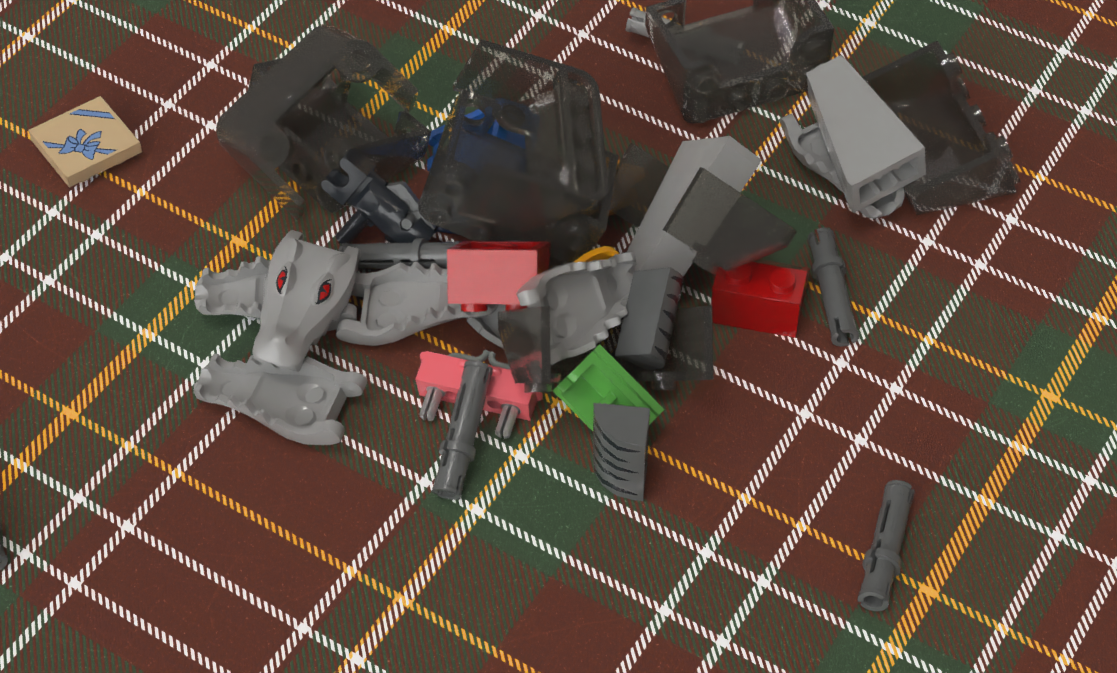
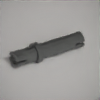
(389, 254)
(830, 272)
(458, 446)
(883, 559)

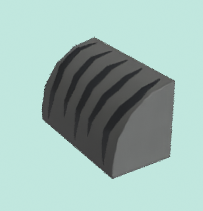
(650, 317)
(621, 448)

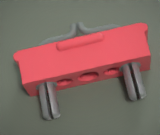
(441, 378)

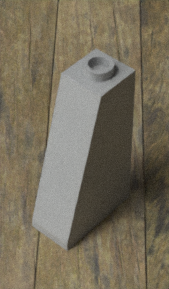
(862, 134)
(719, 156)

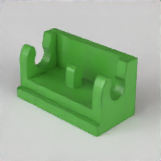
(603, 381)

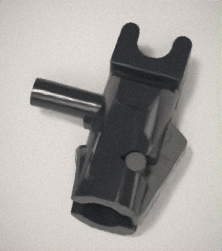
(377, 202)

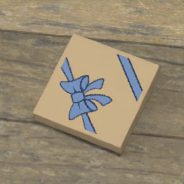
(85, 141)

